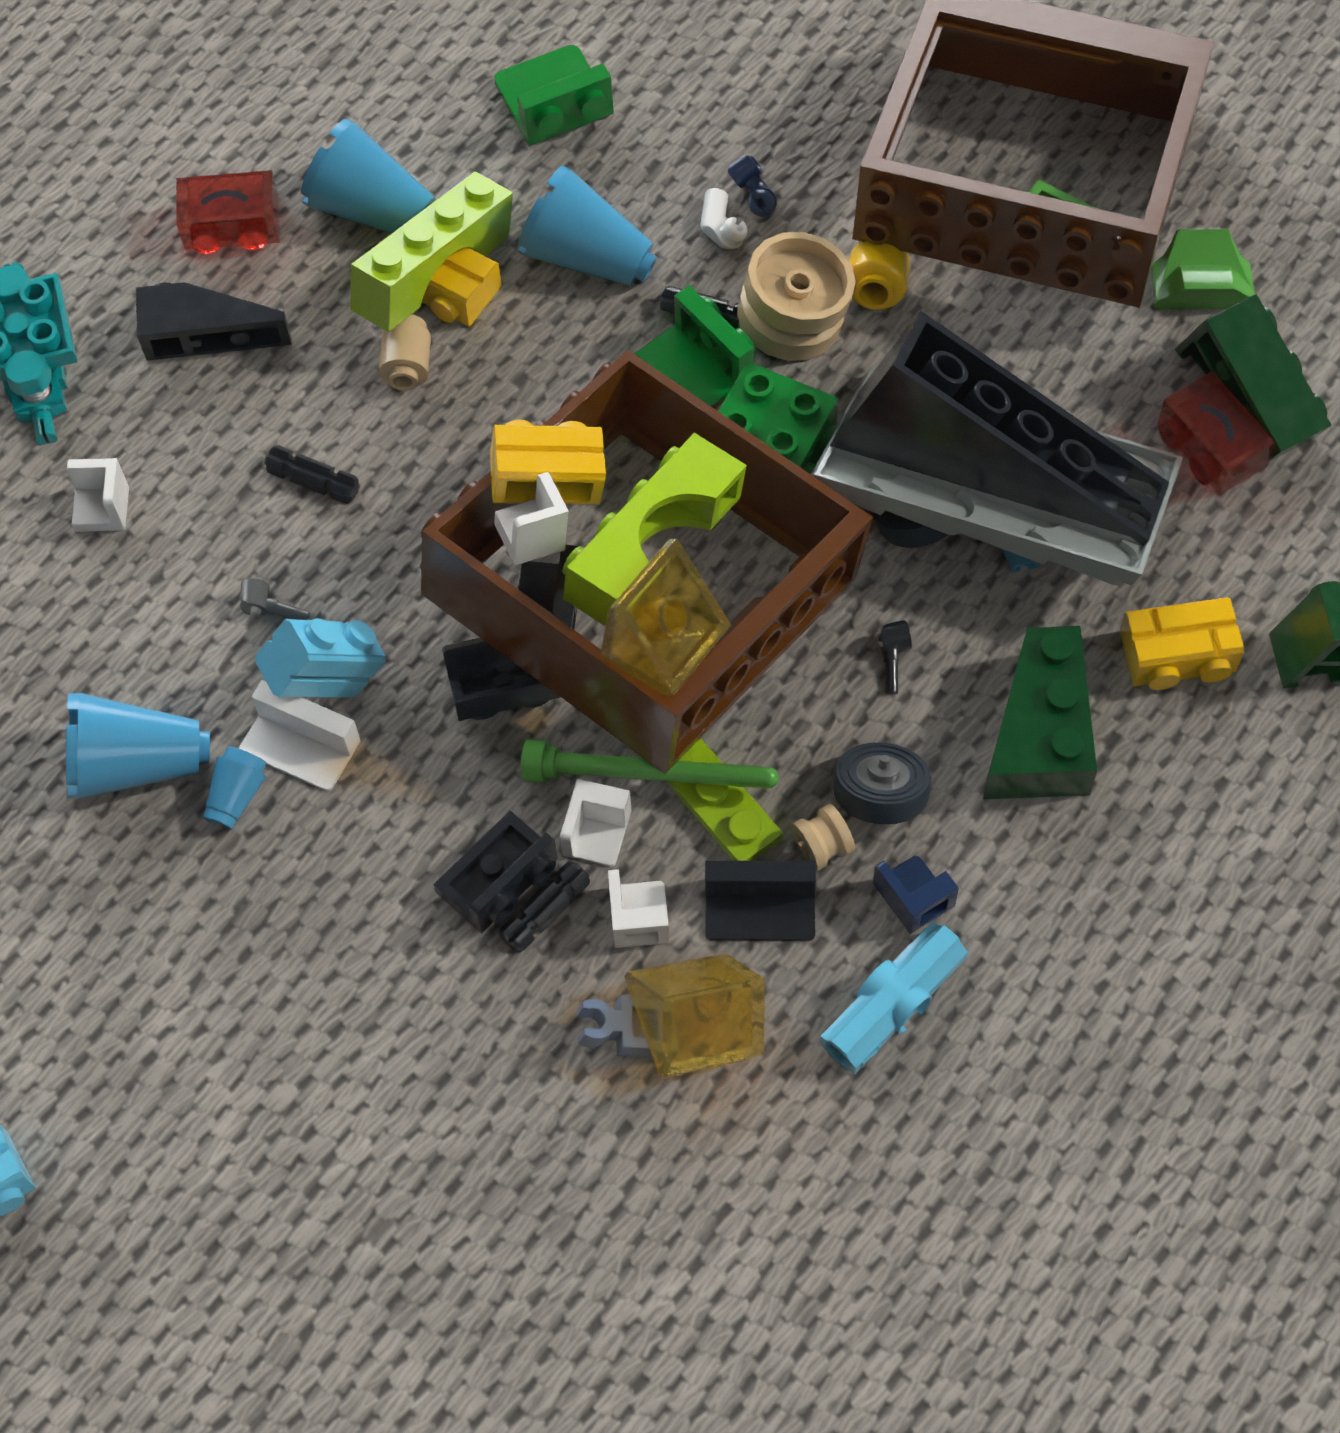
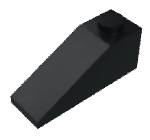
(198, 321)

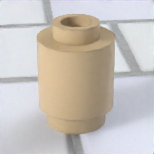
(405, 354)

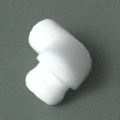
(717, 225)

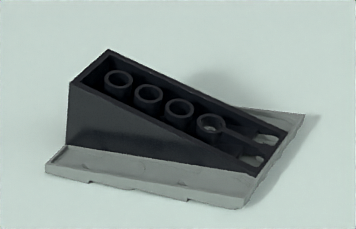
(990, 457)

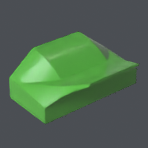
(1201, 272)

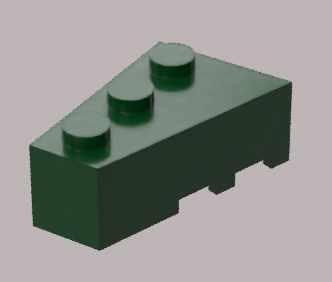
(1260, 371)
(1310, 637)
(1047, 722)

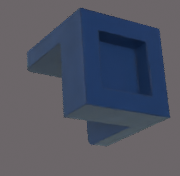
(915, 892)

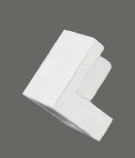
(99, 495)
(535, 526)
(595, 823)
(638, 912)

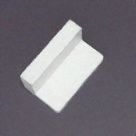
(301, 738)

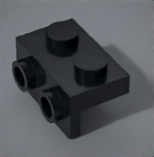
(489, 682)
(497, 872)

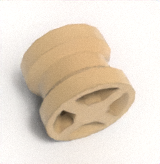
(823, 836)

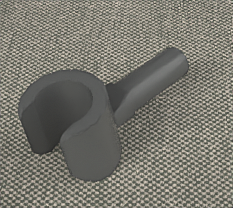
(256, 593)

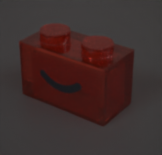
(227, 211)
(1214, 434)

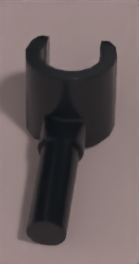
(894, 638)

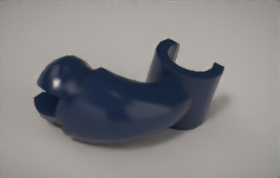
(746, 173)

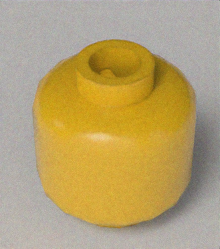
(879, 275)

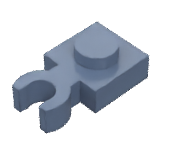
(614, 1024)

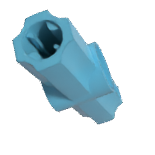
(893, 996)

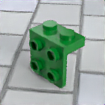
(555, 93)
(700, 349)
(783, 414)

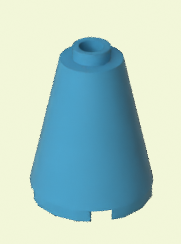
(362, 182)
(585, 233)
(127, 746)

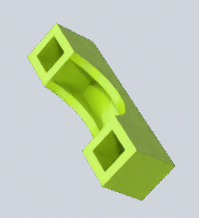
(397, 271)
(689, 490)

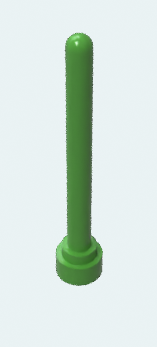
(545, 761)

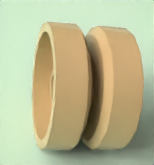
(795, 295)

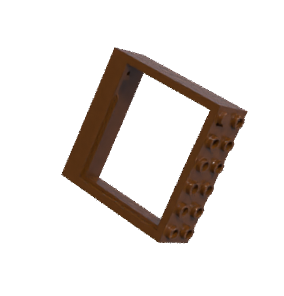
(1010, 228)
(775, 498)

